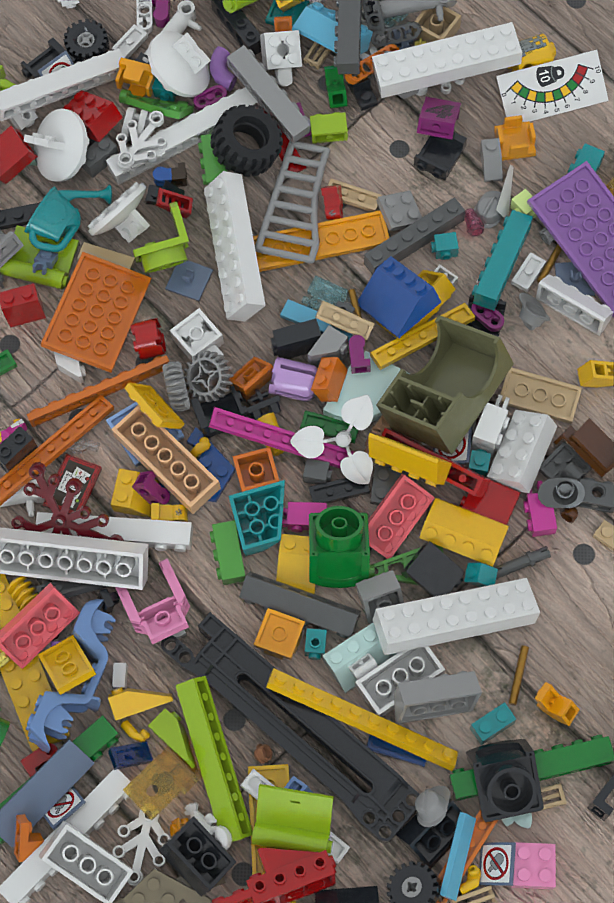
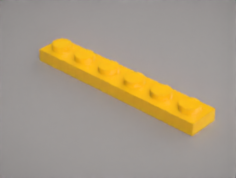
(417, 338)

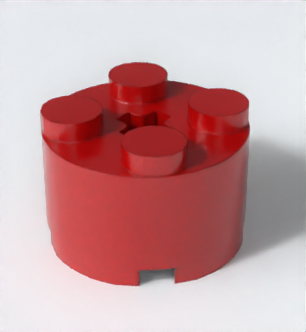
(149, 339)

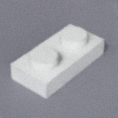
(131, 41)
(528, 272)

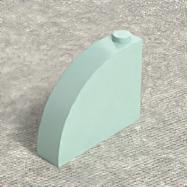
(360, 384)

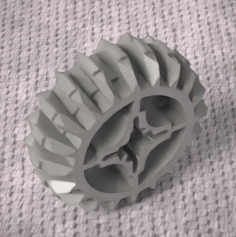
(201, 365)
(176, 386)

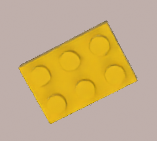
(154, 406)
(66, 664)

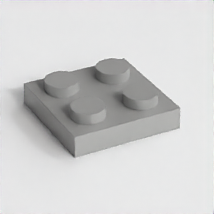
(399, 210)

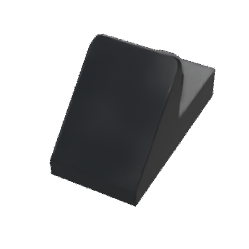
(363, 94)
(152, 193)

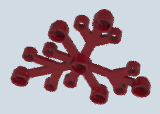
(47, 492)

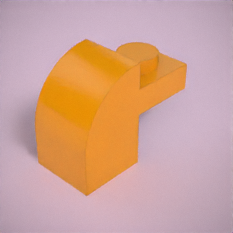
(556, 705)

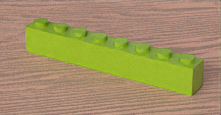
(213, 757)

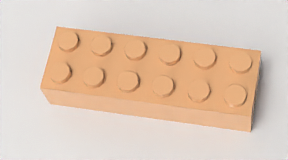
(167, 459)

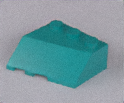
(259, 516)

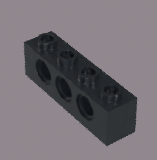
(238, 26)

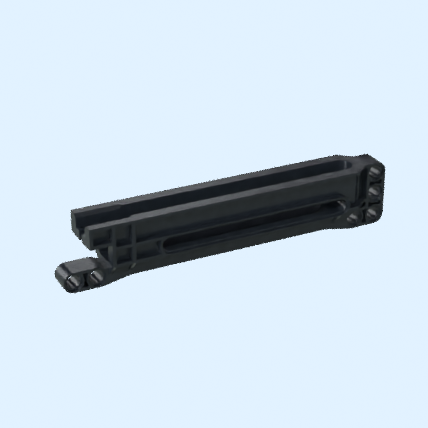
(230, 660)

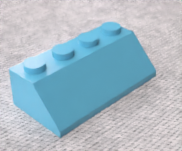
(319, 26)

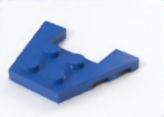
(214, 463)

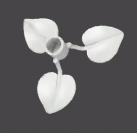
(356, 467)

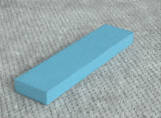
(299, 313)
(457, 856)

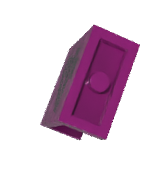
(438, 117)

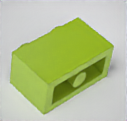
(328, 127)

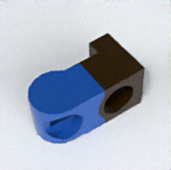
(176, 175)

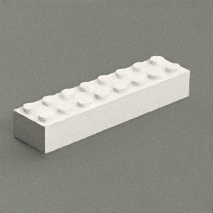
(447, 60)
(234, 247)
(73, 558)
(455, 616)

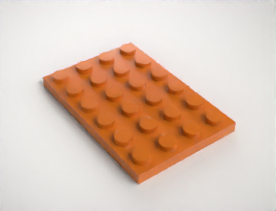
(96, 312)

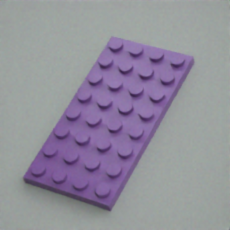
(581, 220)

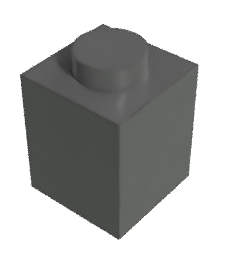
(317, 472)

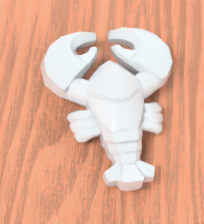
(220, 832)

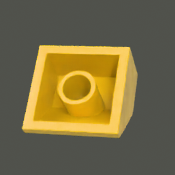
(126, 499)

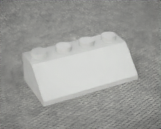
(574, 304)

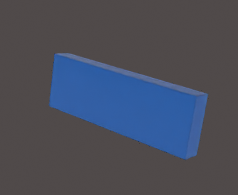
(384, 748)

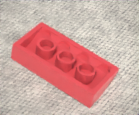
(397, 515)
(36, 625)

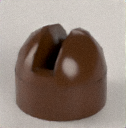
(569, 514)

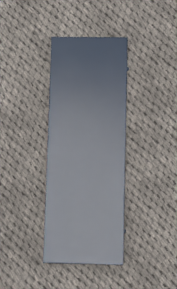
(44, 789)

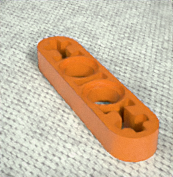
(368, 61)

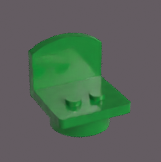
(338, 547)

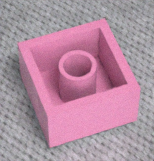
(535, 866)

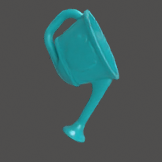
(58, 217)

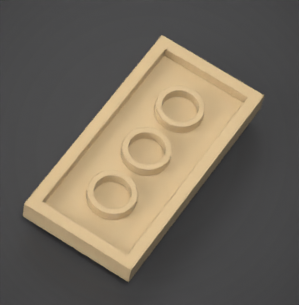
(541, 395)

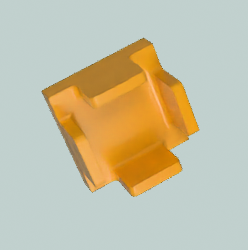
(137, 75)
(516, 138)
(279, 634)

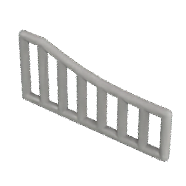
(313, 210)

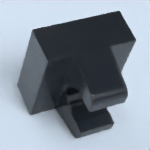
(110, 600)

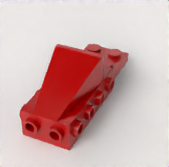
(286, 877)

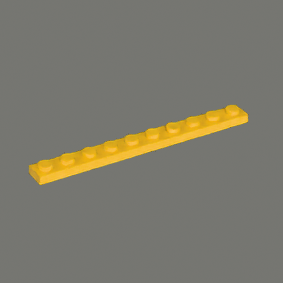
(362, 719)

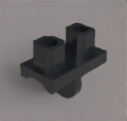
(272, 404)

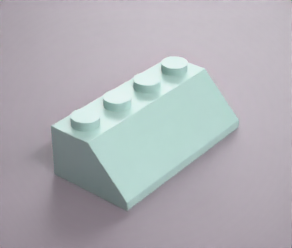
(352, 650)

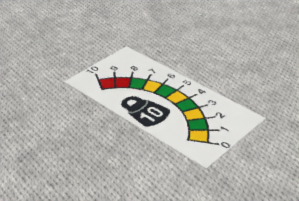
(553, 87)

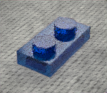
(130, 755)

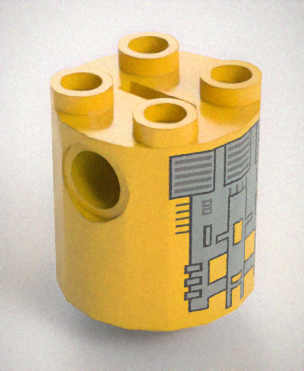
(535, 51)

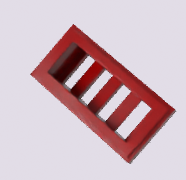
(180, 199)

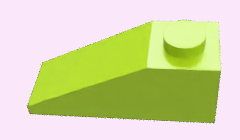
(173, 734)

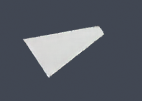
(504, 201)

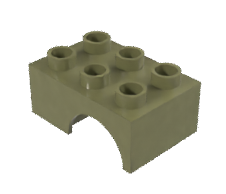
(450, 389)

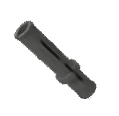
(528, 559)

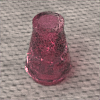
(473, 223)

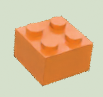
(255, 469)

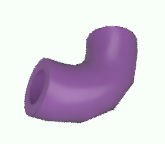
(219, 70)

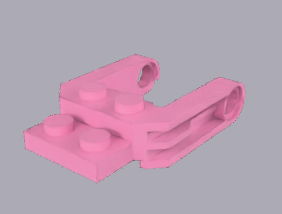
(163, 617)

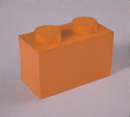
(329, 379)

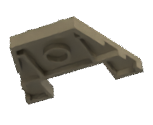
(162, 888)

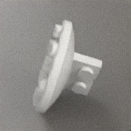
(179, 64)
(60, 145)
(122, 215)

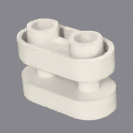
(142, 118)

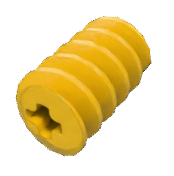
(21, 592)

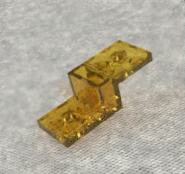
(169, 775)

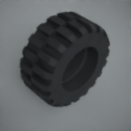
(257, 125)

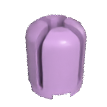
(292, 379)

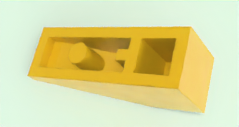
(596, 374)
(132, 701)

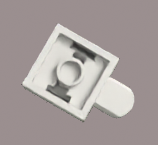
(281, 53)
(197, 335)
(491, 427)

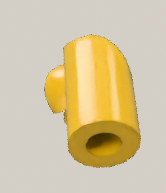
(201, 447)
(130, 730)
(473, 880)

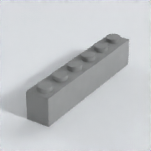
(268, 94)

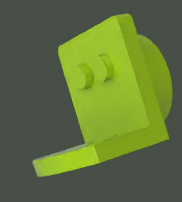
(167, 252)

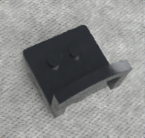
(506, 779)

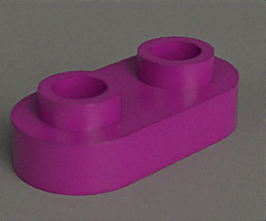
(209, 96)
(487, 317)

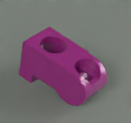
(161, 13)
(356, 353)
(150, 489)

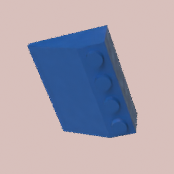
(397, 297)

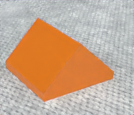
(251, 377)

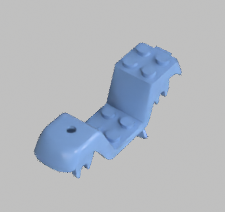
(54, 709)

